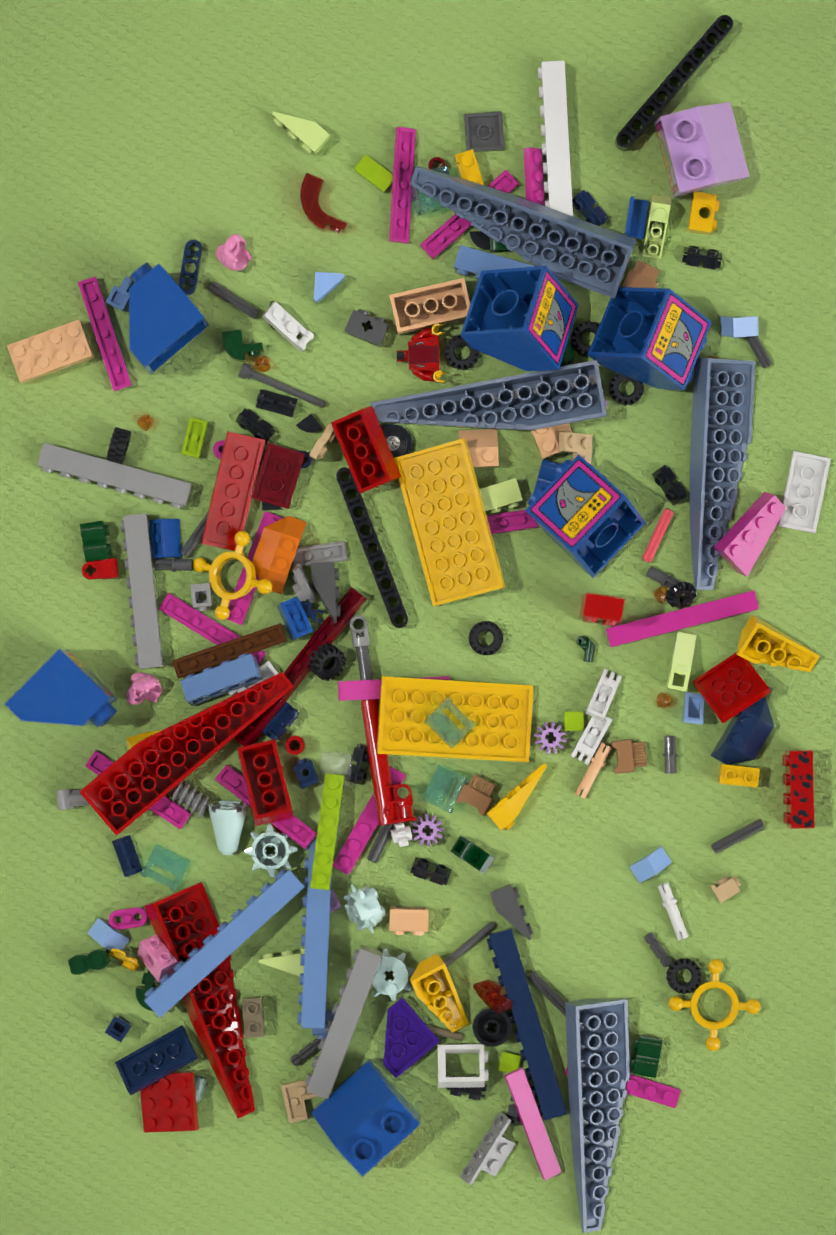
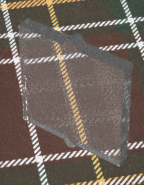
(337, 764)

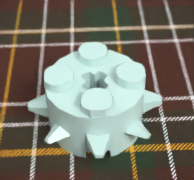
(272, 861)
(364, 908)
(400, 973)

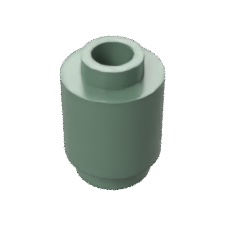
(200, 1087)

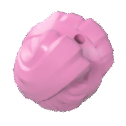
(233, 253)
(143, 687)

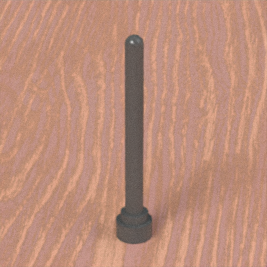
(247, 372)
(469, 943)

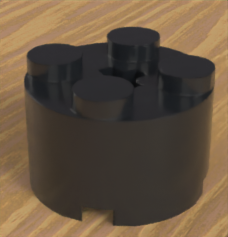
(490, 1037)

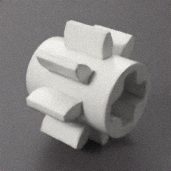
(401, 834)

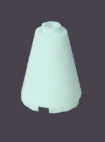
(227, 824)

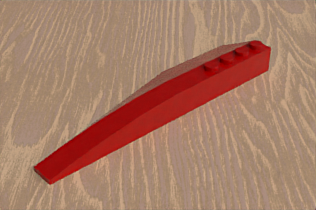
(173, 753)
(182, 924)

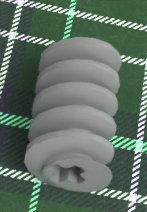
(190, 798)

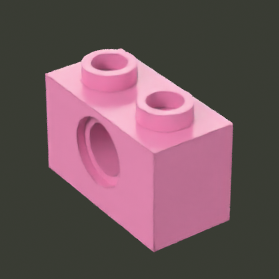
(156, 957)

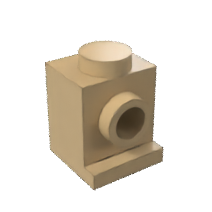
(726, 888)

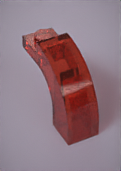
(309, 196)

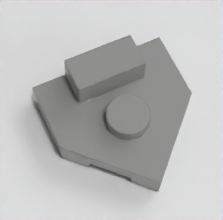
(302, 587)

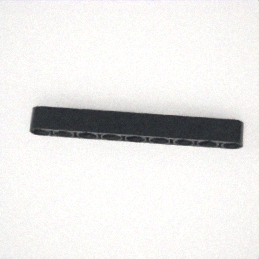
(678, 74)
(372, 557)

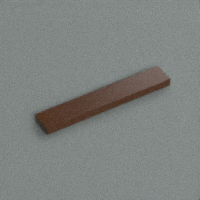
(229, 650)

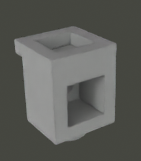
(196, 591)

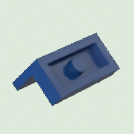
(636, 218)
(165, 538)
(294, 618)

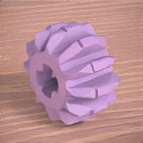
(555, 733)
(423, 834)

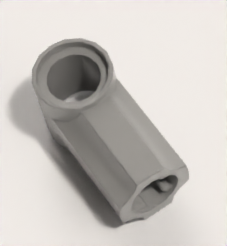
(69, 799)

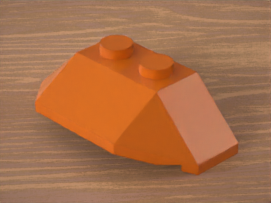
(277, 551)

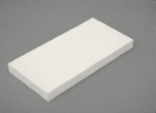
(804, 492)

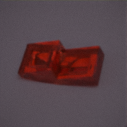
(491, 996)

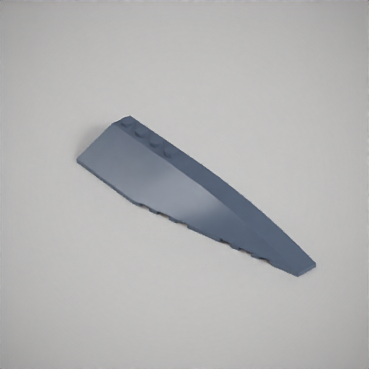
(539, 234)
(510, 402)
(718, 447)
(596, 1087)

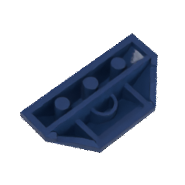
(745, 734)

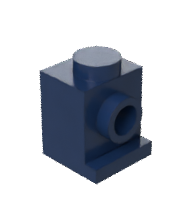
(308, 780)
(118, 1028)

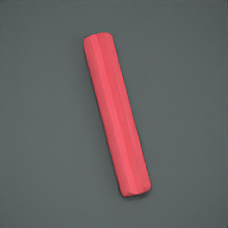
(657, 535)

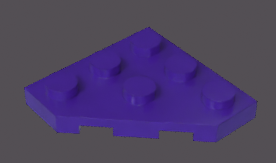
(405, 1038)

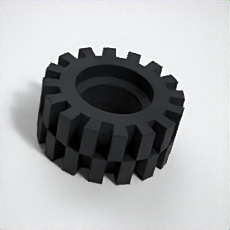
(577, 333)
(453, 360)
(625, 399)
(118, 445)
(497, 638)
(333, 667)
(683, 987)

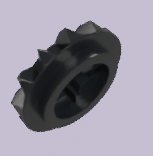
(677, 590)

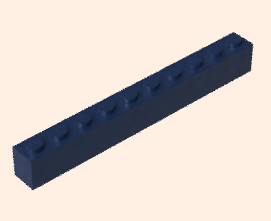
(527, 1024)

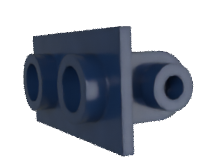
(583, 202)
(277, 724)
(127, 856)

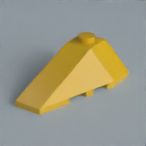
(770, 646)
(510, 805)
(436, 990)

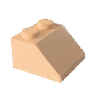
(548, 439)
(482, 447)
(408, 919)

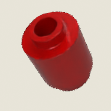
(290, 749)

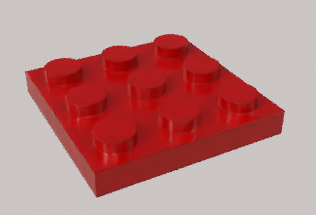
(731, 687)
(170, 1104)

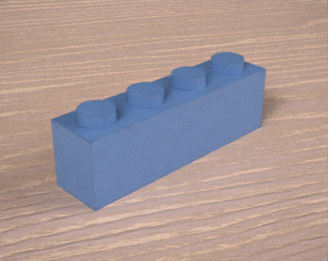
(474, 261)
(221, 679)

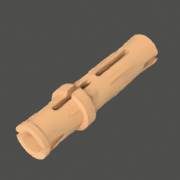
(593, 770)

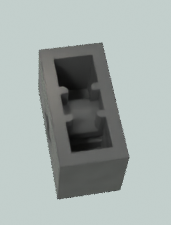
(374, 336)

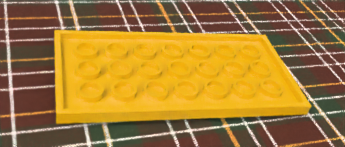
(449, 522)
(498, 710)

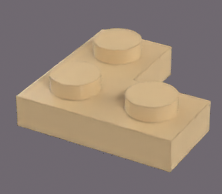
(577, 444)
(320, 449)
(294, 1096)

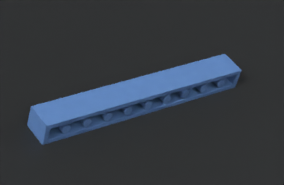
(223, 943)
(316, 951)

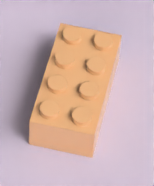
(430, 306)
(50, 351)

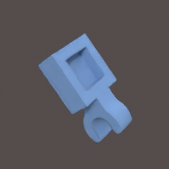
(119, 296)

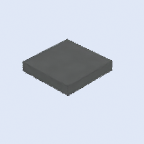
(484, 131)

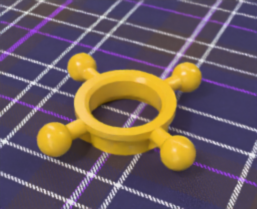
(200, 565)
(751, 1006)

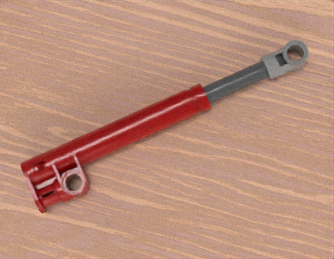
(388, 803)

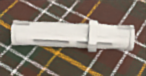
(672, 910)

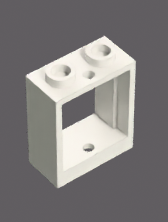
(461, 1082)

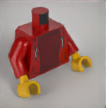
(424, 354)

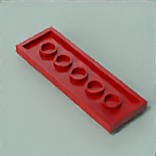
(232, 490)

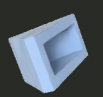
(325, 283)
(739, 326)
(693, 708)
(650, 864)
(107, 936)

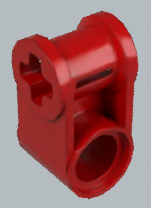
(104, 569)

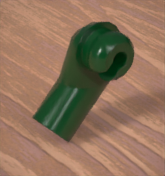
(588, 646)

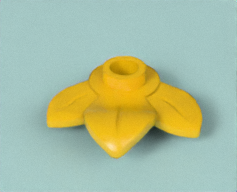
(128, 962)

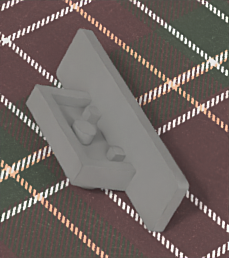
(491, 1151)

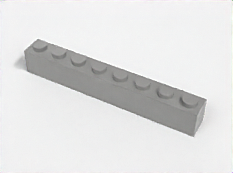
(114, 475)
(142, 591)
(344, 1021)

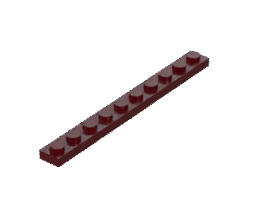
(300, 666)

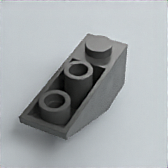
(324, 585)
(507, 905)

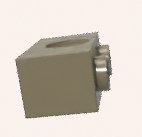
(253, 1017)

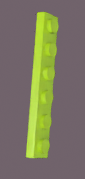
(327, 832)

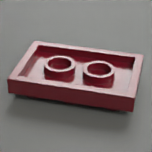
(278, 476)

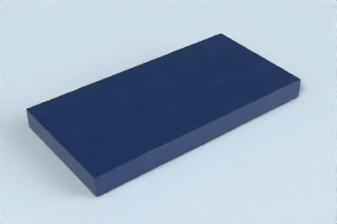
(156, 1060)

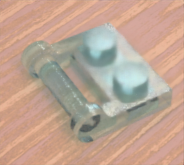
(445, 727)
(440, 786)
(169, 862)

